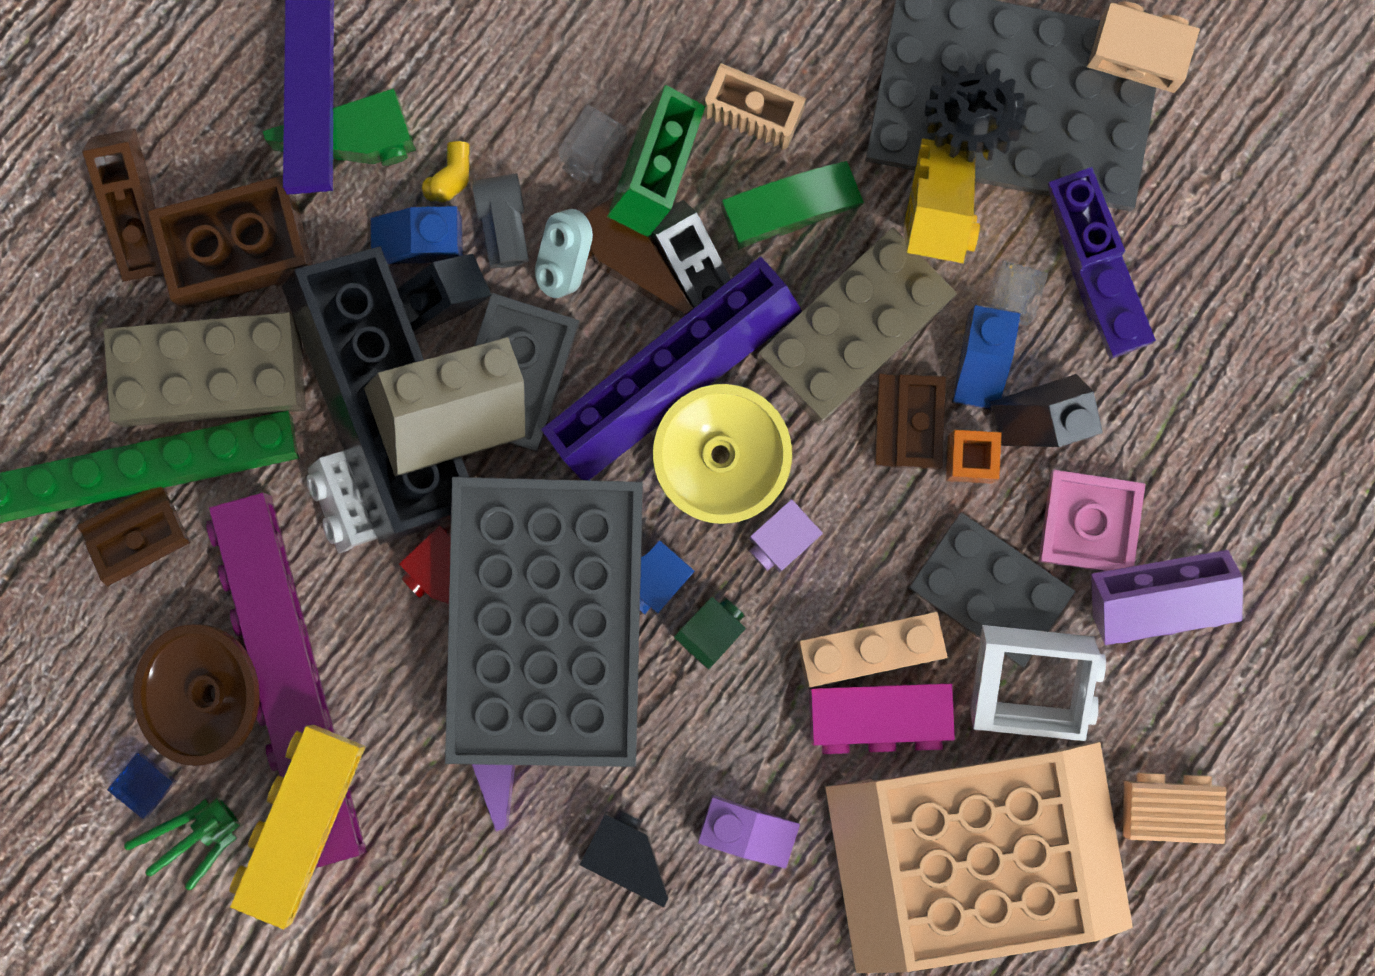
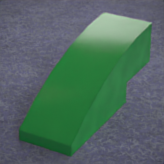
(790, 203)

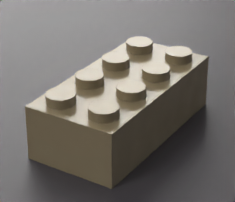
(855, 326)
(204, 370)

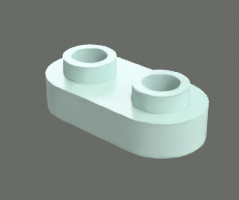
(562, 260)

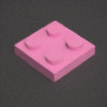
(1091, 521)

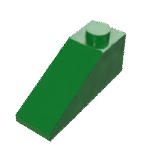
(364, 131)

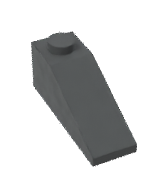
(690, 253)

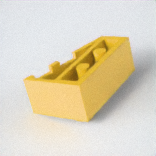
(941, 205)

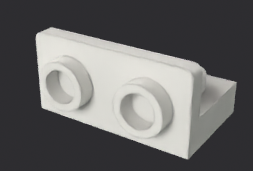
(344, 511)

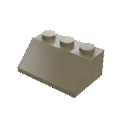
(449, 405)

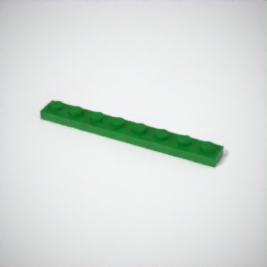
(147, 466)

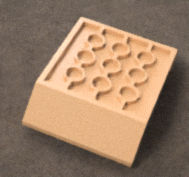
(979, 861)

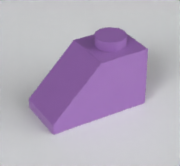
(748, 832)

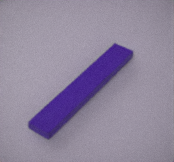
(308, 96)

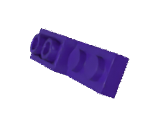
(1098, 263)

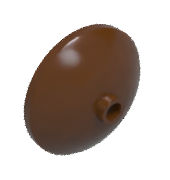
(175, 694)

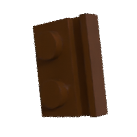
(910, 421)
(133, 534)

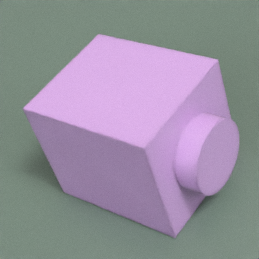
(783, 537)

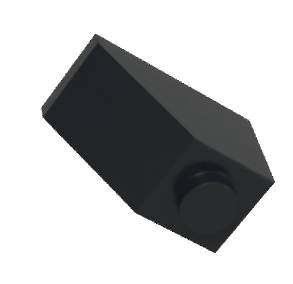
(443, 292)
(1048, 414)
(626, 856)

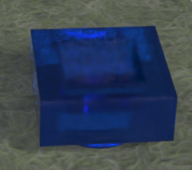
(141, 785)

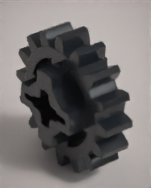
(976, 114)

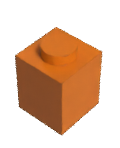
(973, 456)

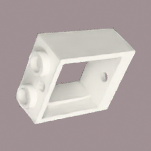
(1028, 719)

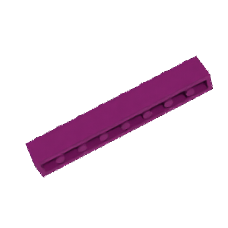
(277, 642)

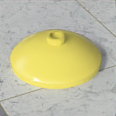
(756, 449)

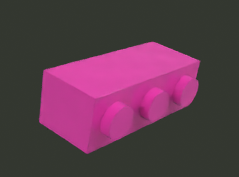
(881, 717)

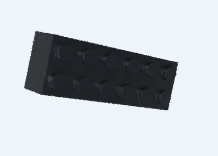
(351, 332)

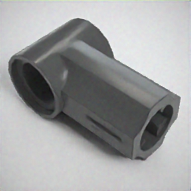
(500, 209)

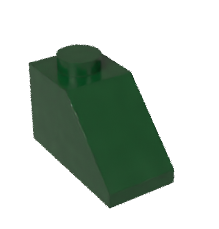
(711, 631)

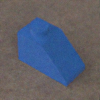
(418, 234)
(985, 356)

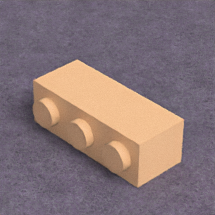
(872, 649)

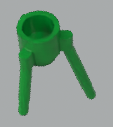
(212, 824)

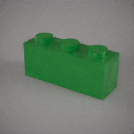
(656, 161)

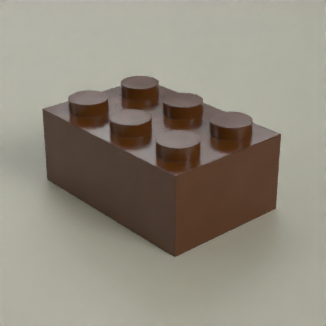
(229, 242)

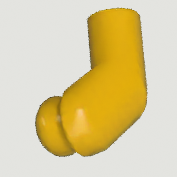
(452, 178)

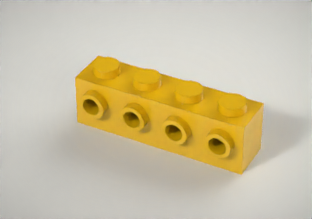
(296, 827)

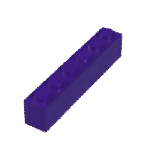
(675, 363)

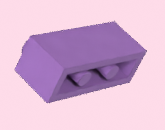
(1167, 597)

